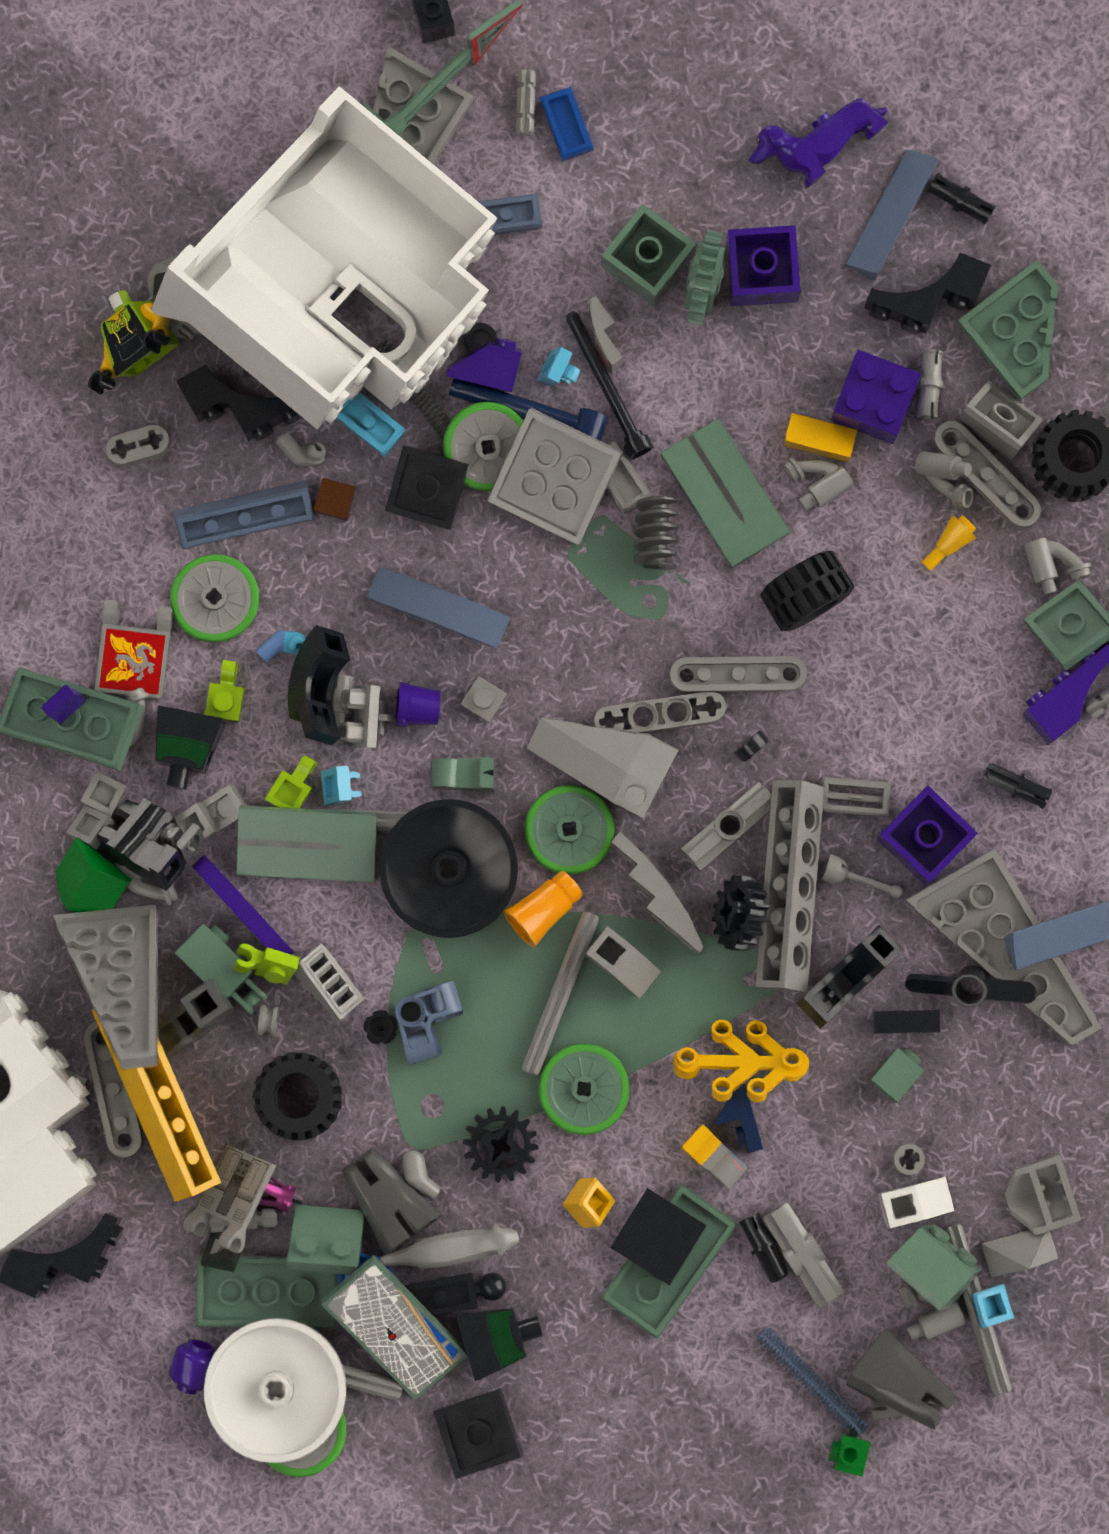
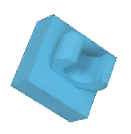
(557, 368)
(337, 785)

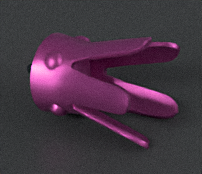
(282, 1193)

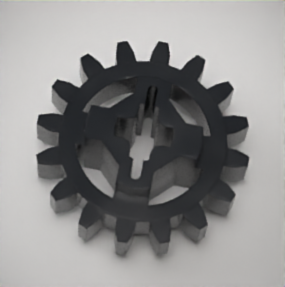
(740, 912)
(485, 1137)

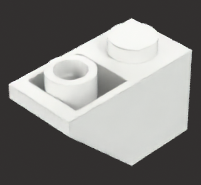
(915, 1202)

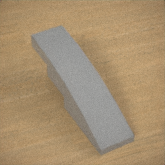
(665, 904)

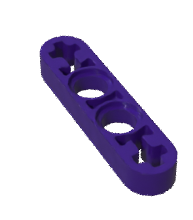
(240, 905)

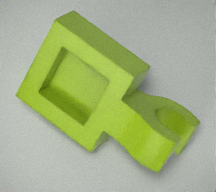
(225, 698)
(291, 790)
(270, 964)

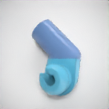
(280, 642)

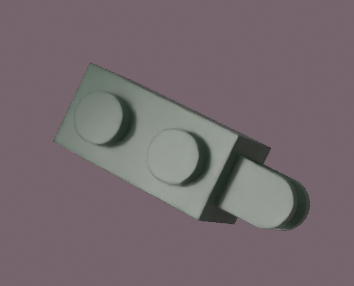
(212, 958)

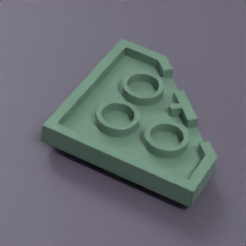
(1016, 329)

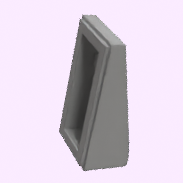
(337, 976)

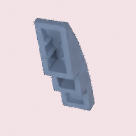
(438, 608)

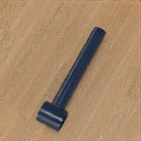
(587, 420)

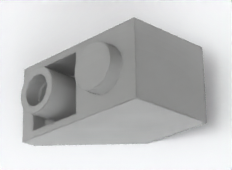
(623, 962)

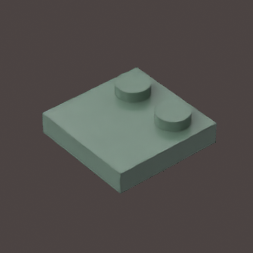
(1070, 625)
(325, 1239)

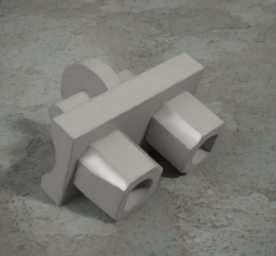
(368, 716)

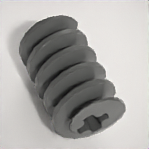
(654, 532)

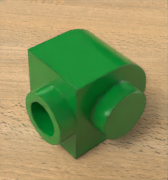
(849, 1454)

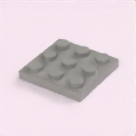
(555, 476)

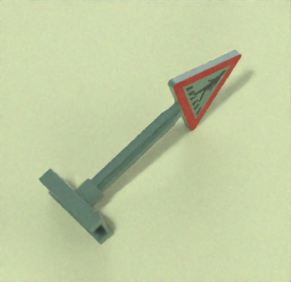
(477, 44)

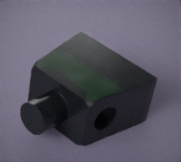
(185, 743)
(495, 1339)

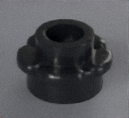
(371, 1027)

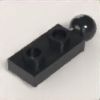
(457, 1292)

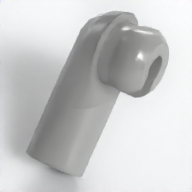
(301, 455)
(416, 1174)

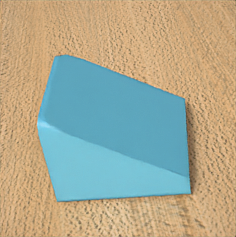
(992, 1305)

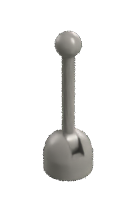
(836, 870)

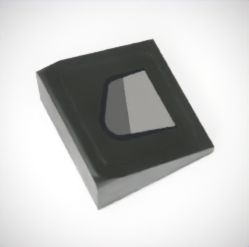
(217, 1256)

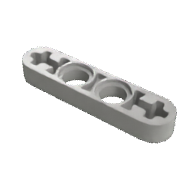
(659, 708)

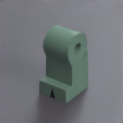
(463, 774)

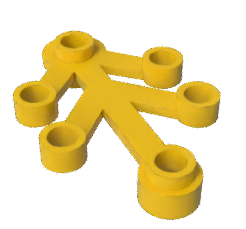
(745, 1062)

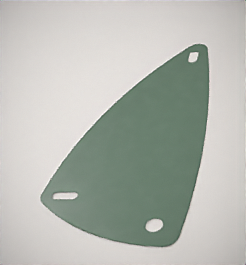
(504, 996)

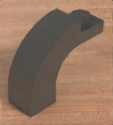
(199, 1014)

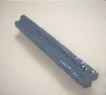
(812, 1381)

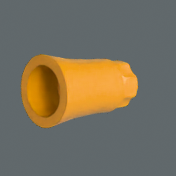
(543, 908)

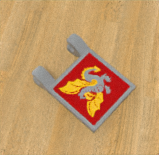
(132, 655)

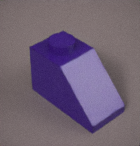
(489, 365)

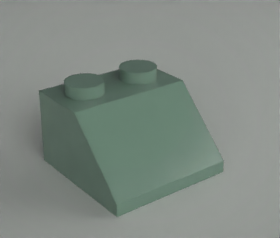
(934, 1266)

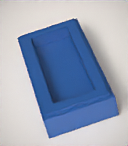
(566, 124)

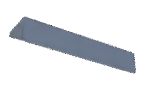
(892, 213)
(243, 514)
(1058, 936)

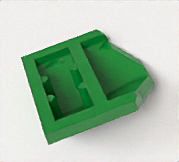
(89, 880)

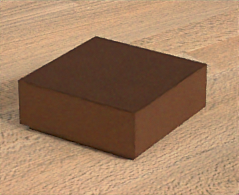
(334, 499)

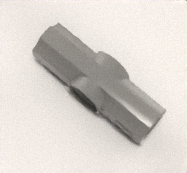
(712, 841)
(803, 1255)

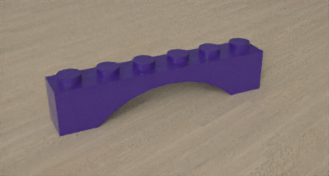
(1062, 706)

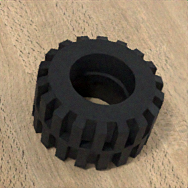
(1054, 473)
(806, 590)
(267, 1090)

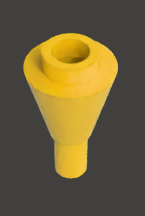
(954, 537)

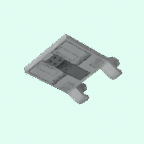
(234, 1199)

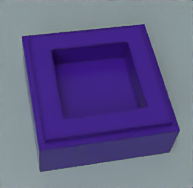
(63, 703)

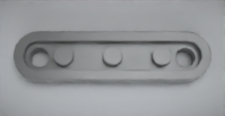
(989, 476)
(738, 674)
(113, 1100)

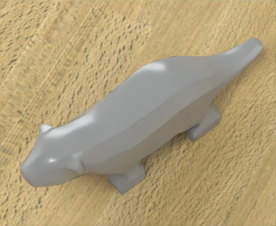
(454, 1248)

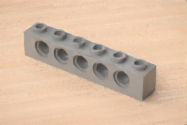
(790, 886)

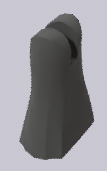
(389, 1203)
(899, 1380)

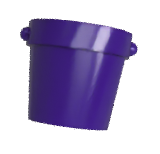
(416, 705)

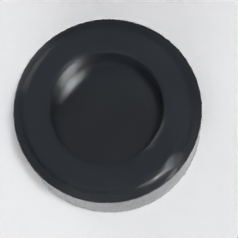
(478, 335)
(751, 746)

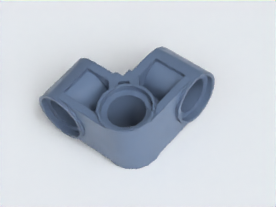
(420, 1036)

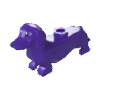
(822, 145)

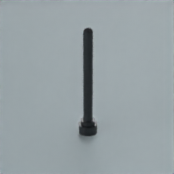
(635, 441)

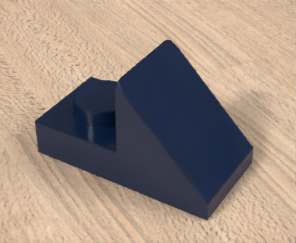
(740, 1108)

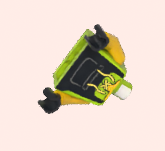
(132, 341)

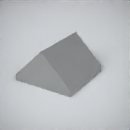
(1000, 420)

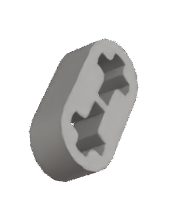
(137, 437)

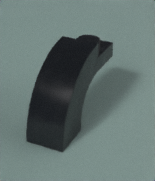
(313, 681)
(849, 976)

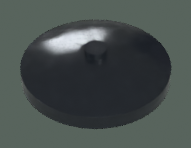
(448, 868)

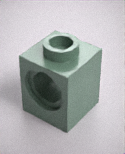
(897, 1074)

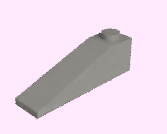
(611, 762)

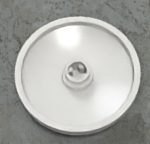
(275, 1390)

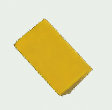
(820, 437)

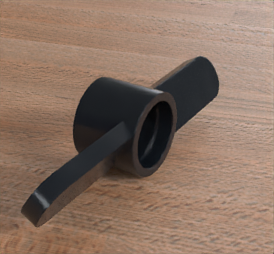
(993, 989)

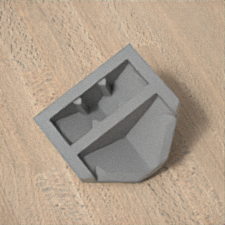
(1042, 1195)

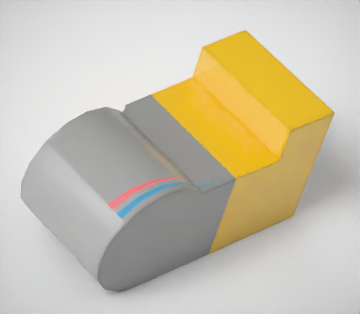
(714, 1156)

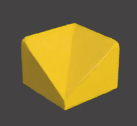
(588, 1202)

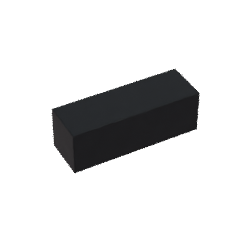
(906, 1021)

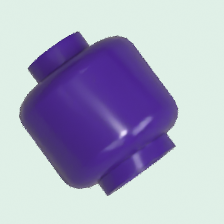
(190, 1365)

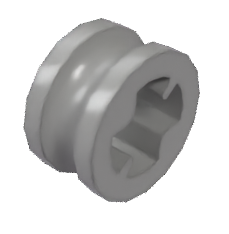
(268, 1020)
(917, 1166)

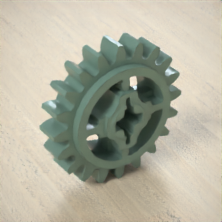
(704, 277)

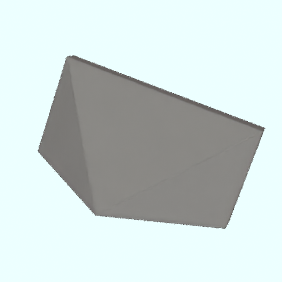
(1018, 1252)

